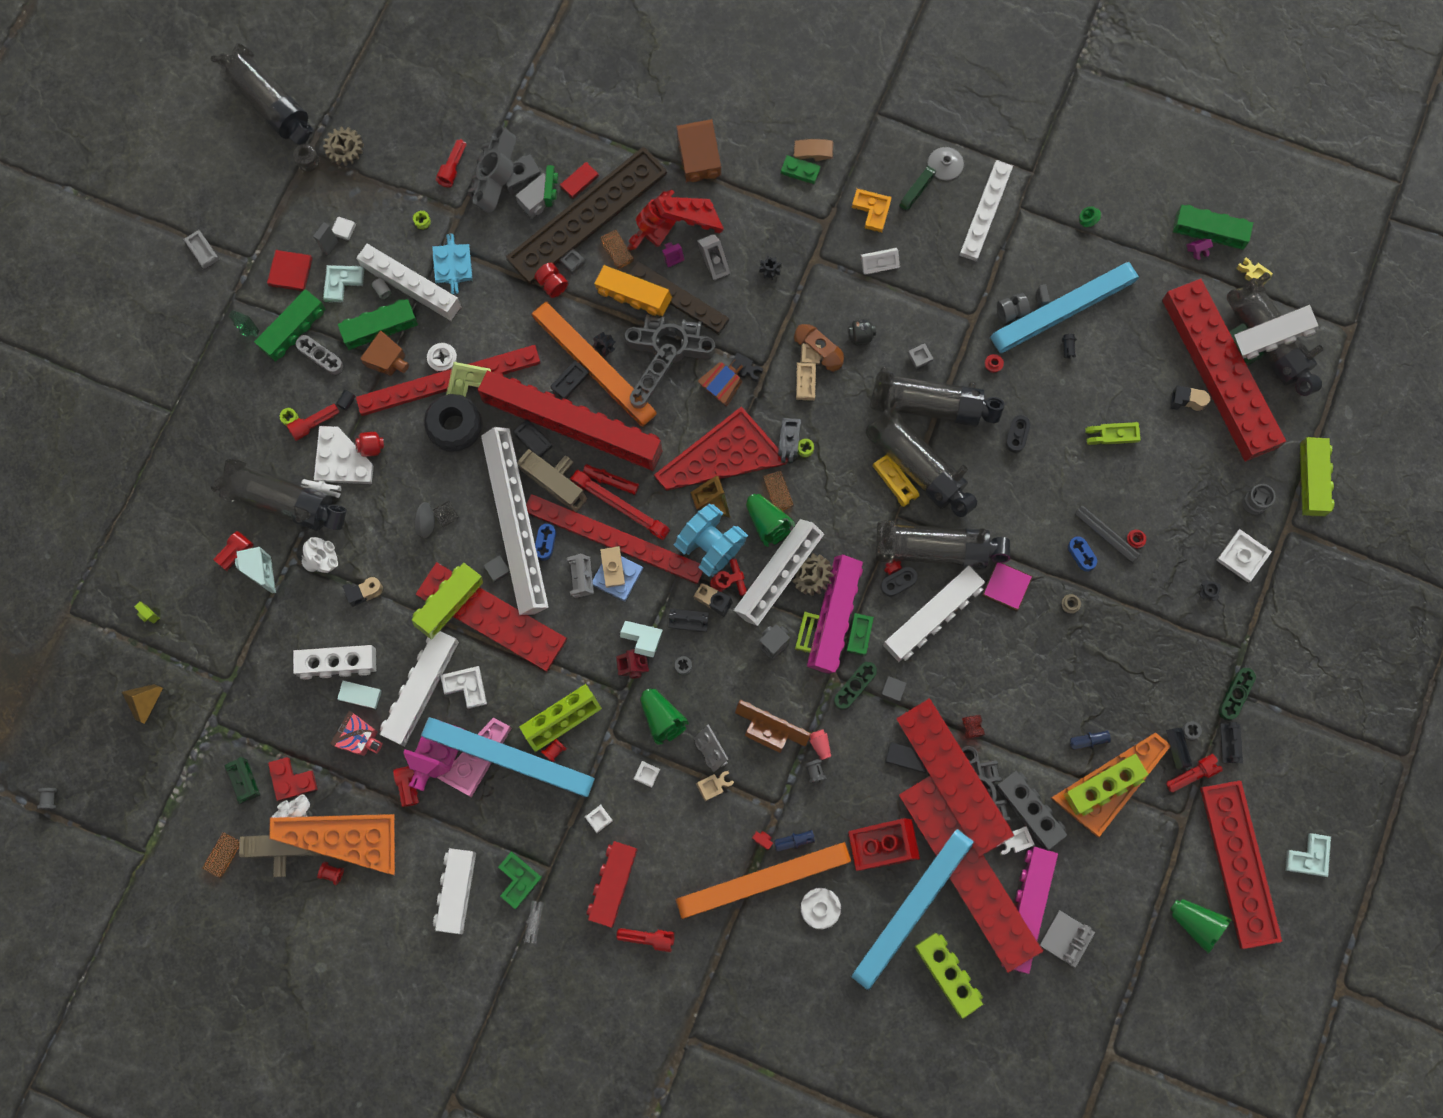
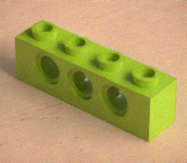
(560, 717)
(1131, 766)
(972, 999)

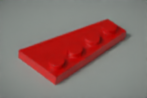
(690, 210)

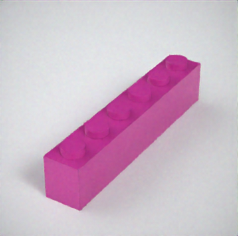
(835, 614)
(1034, 892)

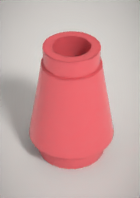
(820, 743)

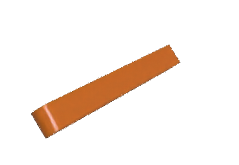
(591, 360)
(763, 880)

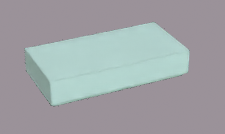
(359, 694)

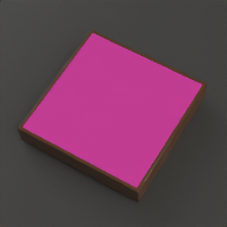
(1007, 586)

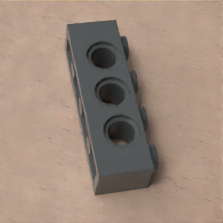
(1056, 830)

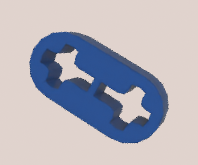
(540, 541)
(1086, 551)

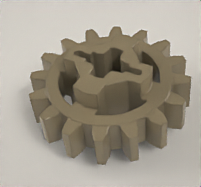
(336, 151)
(813, 575)

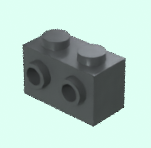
(774, 641)

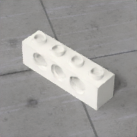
(304, 658)

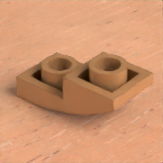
(813, 148)

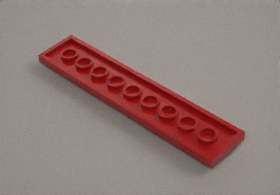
(973, 878)

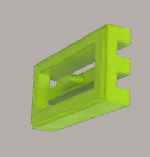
(805, 648)

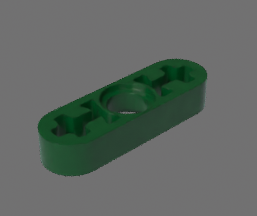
(917, 188)
(868, 678)
(1245, 691)

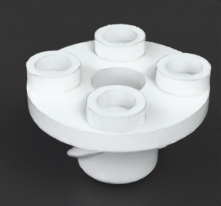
(319, 555)
(294, 808)

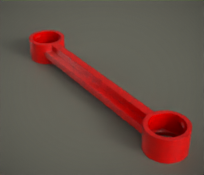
(654, 526)

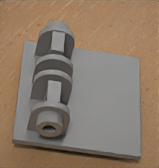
(711, 749)
(1067, 938)

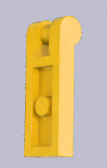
(895, 480)

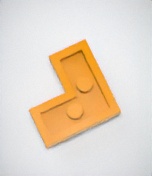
(876, 205)

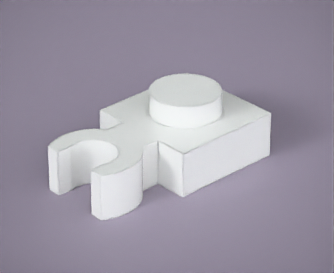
(1019, 842)

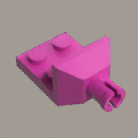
(429, 760)

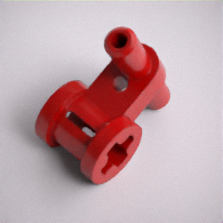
(728, 579)

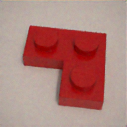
(289, 785)

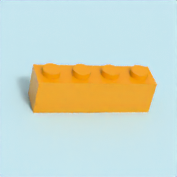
(633, 291)

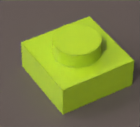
(146, 613)

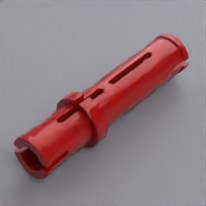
(610, 479)

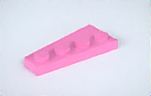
(469, 770)

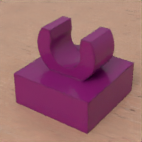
(1198, 246)
(672, 254)

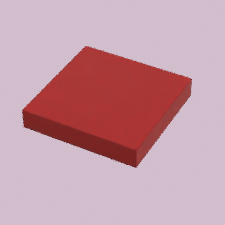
(289, 270)

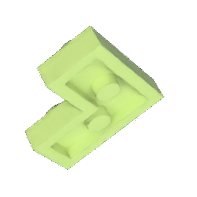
(464, 375)

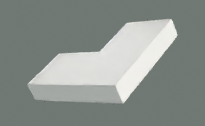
(466, 680)

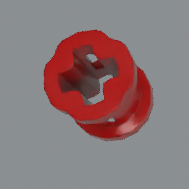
(553, 750)
(330, 873)

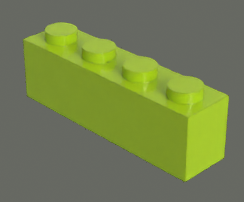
(1316, 476)
(447, 600)

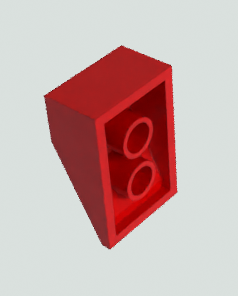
(884, 844)

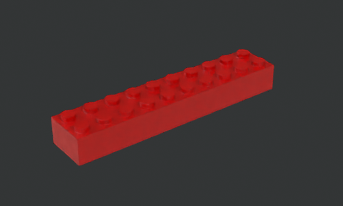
(1223, 370)
(570, 420)

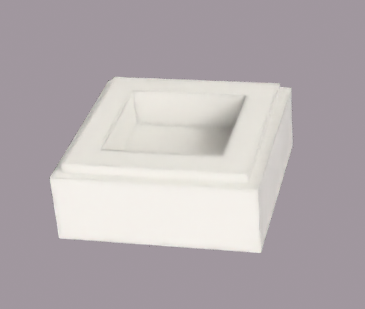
(343, 228)
(647, 774)
(598, 819)

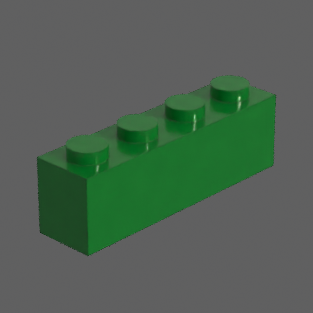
(1213, 226)
(387, 319)
(290, 325)

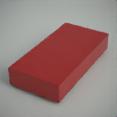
(579, 180)

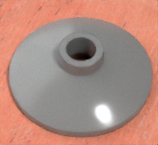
(946, 170)

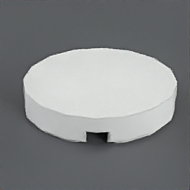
(820, 908)

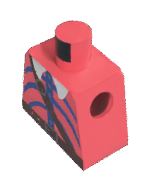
(356, 736)

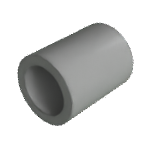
(381, 288)

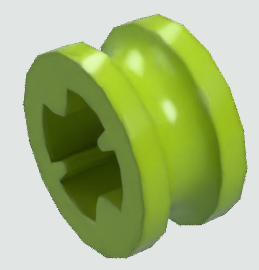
(417, 217)
(285, 413)
(803, 442)

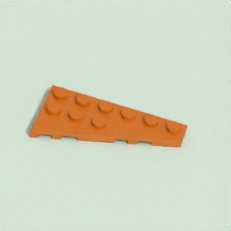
(1149, 753)
(352, 838)

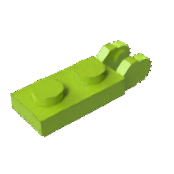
(1114, 433)

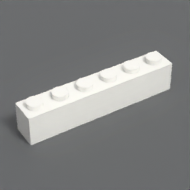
(409, 282)
(779, 572)
(933, 614)
(418, 688)

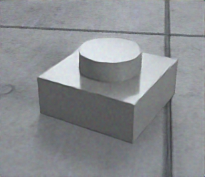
(920, 356)

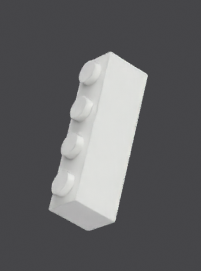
(1277, 331)
(455, 891)

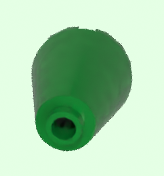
(768, 520)
(662, 716)
(1200, 923)

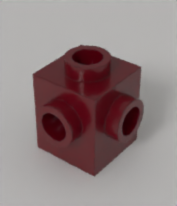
(636, 664)

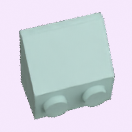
(257, 566)

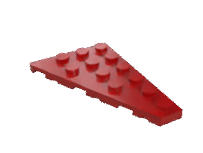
(725, 451)

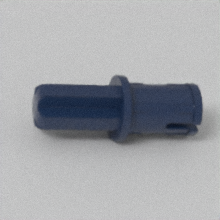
(1090, 740)
(794, 840)

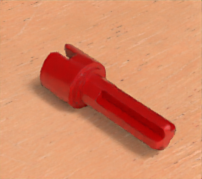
(447, 172)
(300, 427)
(1205, 767)
(660, 940)

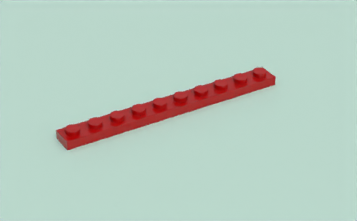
(439, 382)
(613, 537)

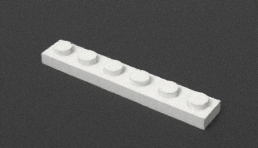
(986, 210)

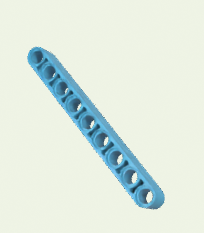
(1064, 307)
(507, 757)
(912, 909)

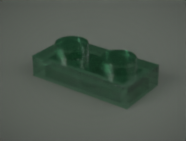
(244, 324)

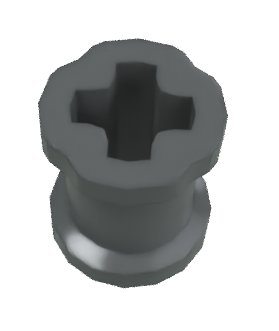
(815, 771)
(46, 798)

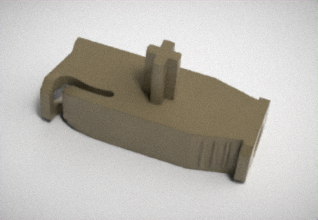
(552, 478)
(266, 848)

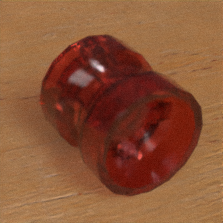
(973, 726)

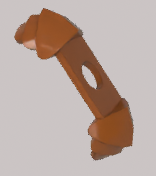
(831, 353)

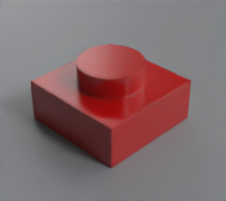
(763, 839)

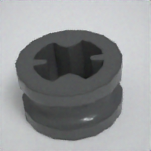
(689, 665)
(1198, 730)

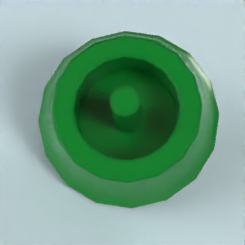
(1089, 216)

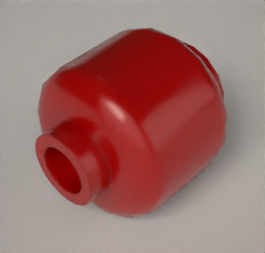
(369, 444)

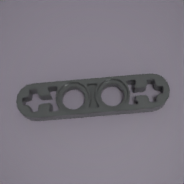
(652, 375)

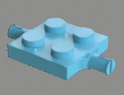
(452, 263)

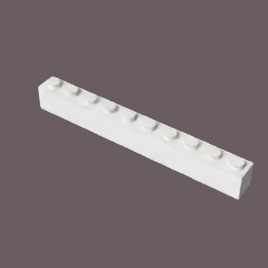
(514, 521)

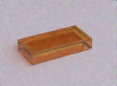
(617, 249)
(778, 490)
(221, 855)

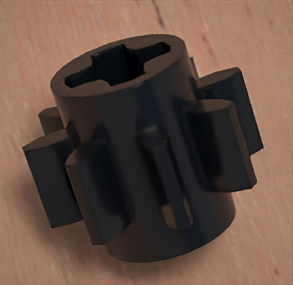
(775, 267)
(604, 344)

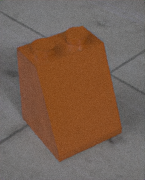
(698, 150)

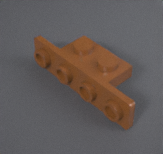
(770, 729)

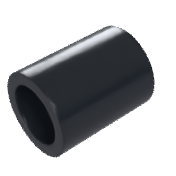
(345, 400)

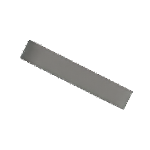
(323, 361)

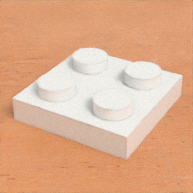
(1244, 556)

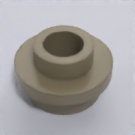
(1073, 598)

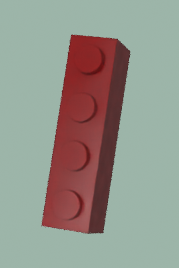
(612, 885)

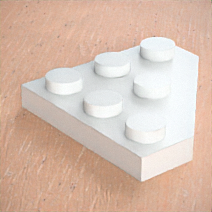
(338, 459)

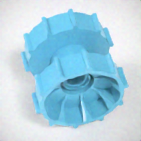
(702, 533)

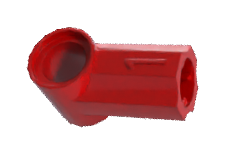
(235, 543)
(408, 795)

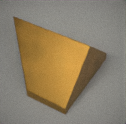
(711, 493)
(142, 701)

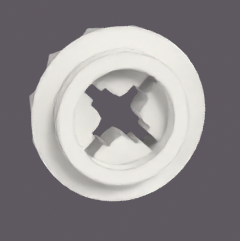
(435, 352)

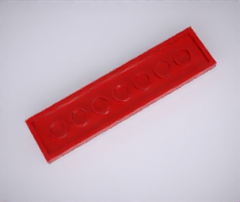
(501, 622)
(955, 777)
(1241, 865)

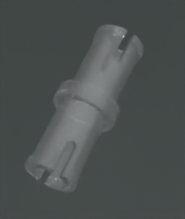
(533, 922)

